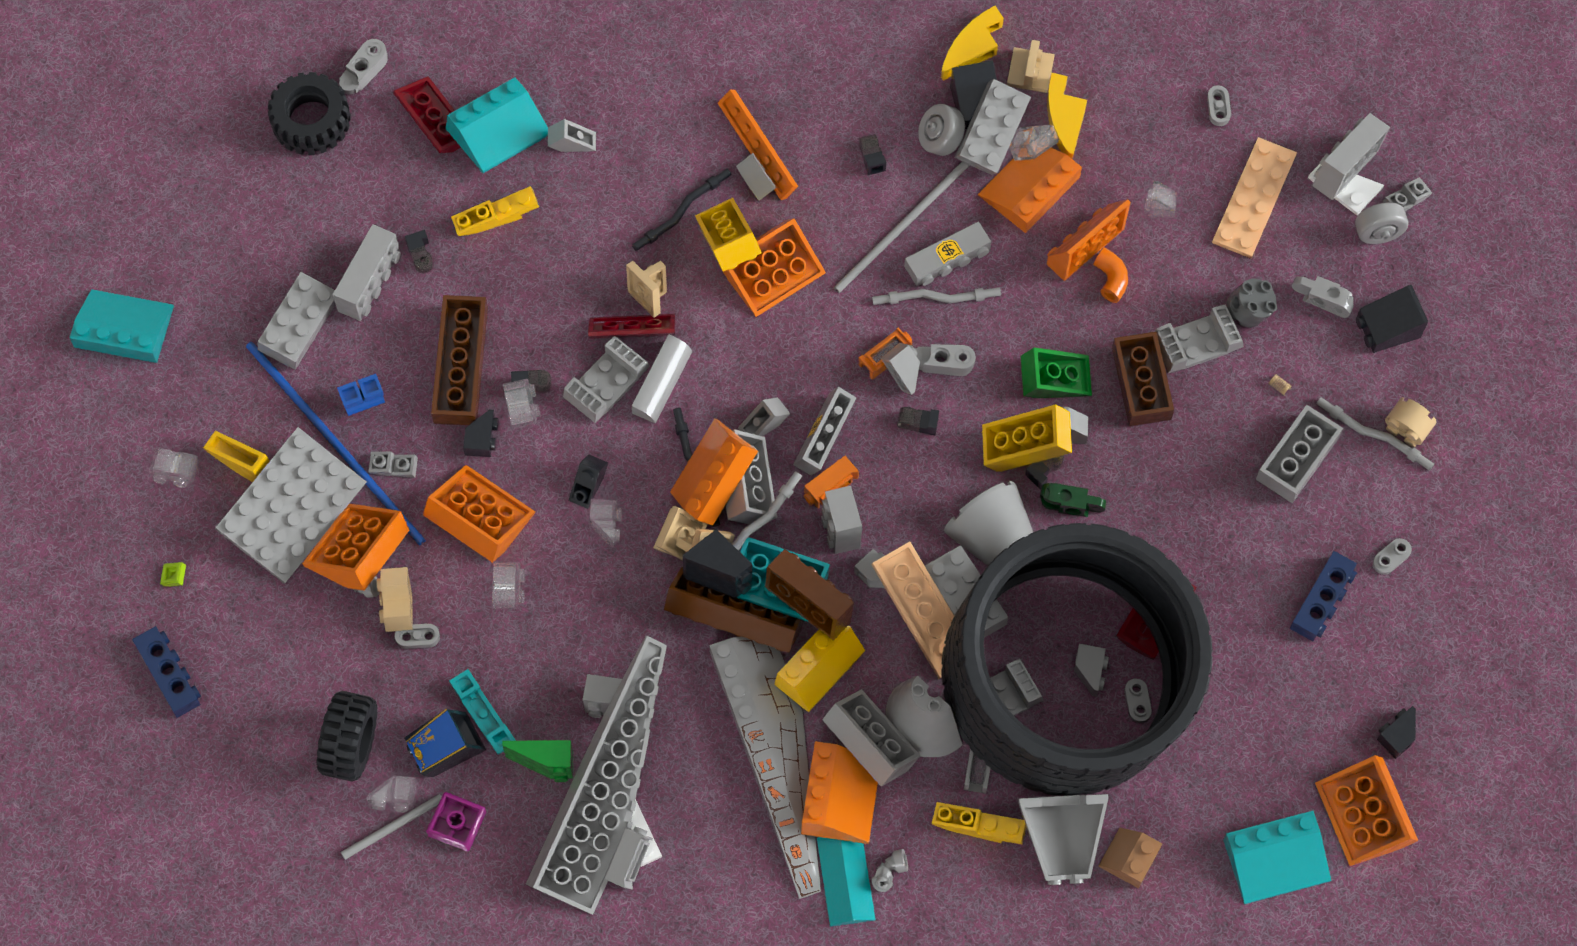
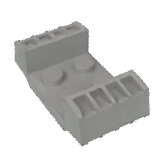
(1198, 340)
(606, 380)
(1016, 688)

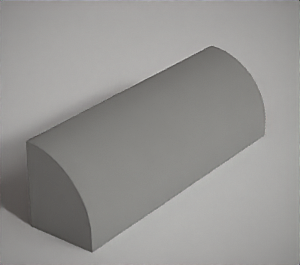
(661, 379)

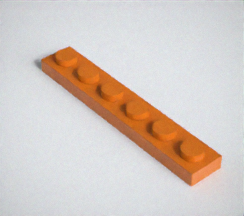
(757, 143)

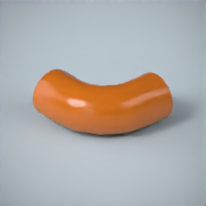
(1116, 275)

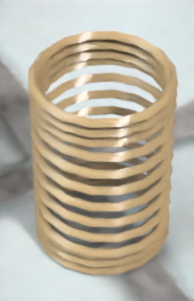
(1286, 387)

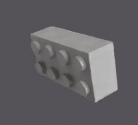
(992, 127)
(1350, 155)
(366, 273)
(297, 321)
(1299, 453)
(755, 489)
(955, 578)
(871, 737)

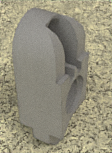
(355, 80)
(1325, 295)
(952, 354)

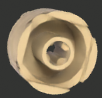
(1410, 421)

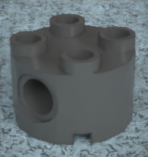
(1252, 302)

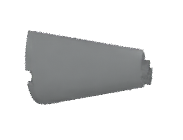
(990, 522)
(923, 719)
(1065, 833)

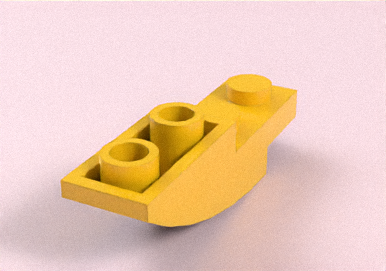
(491, 215)
(979, 824)

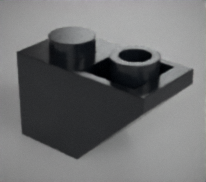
(479, 437)
(587, 480)
(1400, 734)

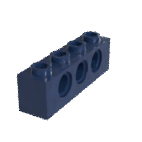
(1336, 566)
(152, 641)

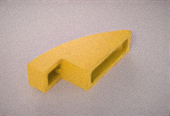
(974, 42)
(1064, 114)
(236, 455)

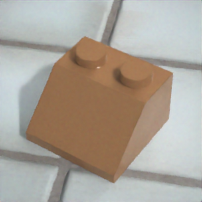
(1130, 856)

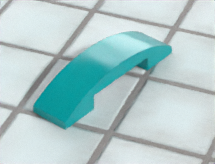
(481, 710)

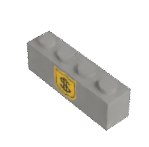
(948, 254)
(824, 431)

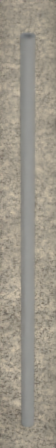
(901, 226)

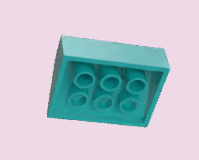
(497, 125)
(121, 325)
(760, 556)
(1278, 857)

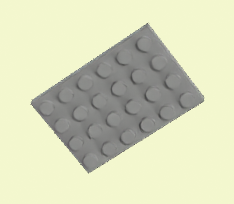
(290, 505)

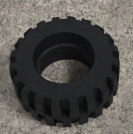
(313, 136)
(346, 736)

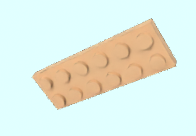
(1254, 197)
(916, 600)

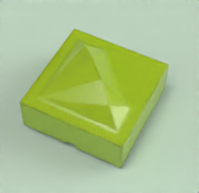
(173, 574)

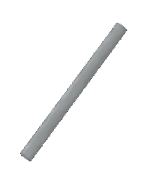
(389, 828)

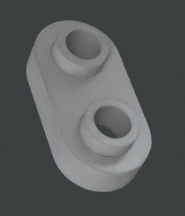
(1219, 106)
(1392, 555)
(418, 636)
(1137, 700)

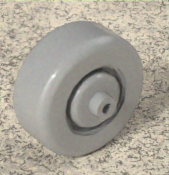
(941, 129)
(1381, 223)

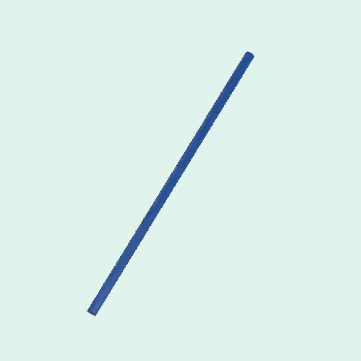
(330, 437)

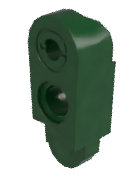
(1070, 500)

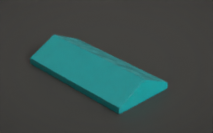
(845, 881)

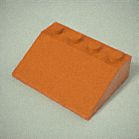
(1031, 187)
(1088, 239)
(781, 268)
(713, 473)
(477, 513)
(357, 545)
(838, 796)
(1366, 811)

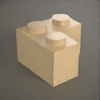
(395, 599)

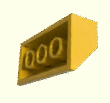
(818, 667)

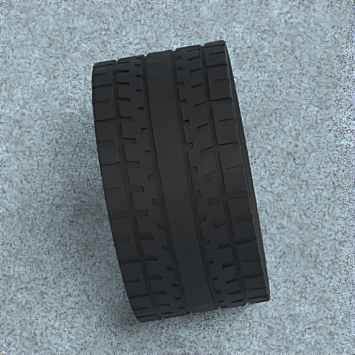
(1142, 579)

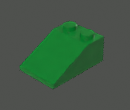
(1055, 374)
(545, 757)

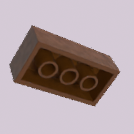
(1142, 379)
(809, 594)

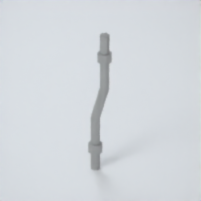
(978, 295)
(1412, 454)
(784, 492)

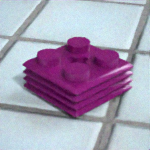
(450, 809)

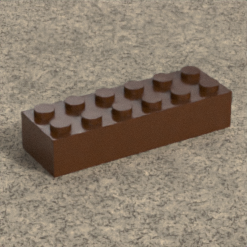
(459, 360)
(732, 614)

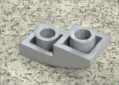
(755, 176)
(1410, 194)
(393, 465)

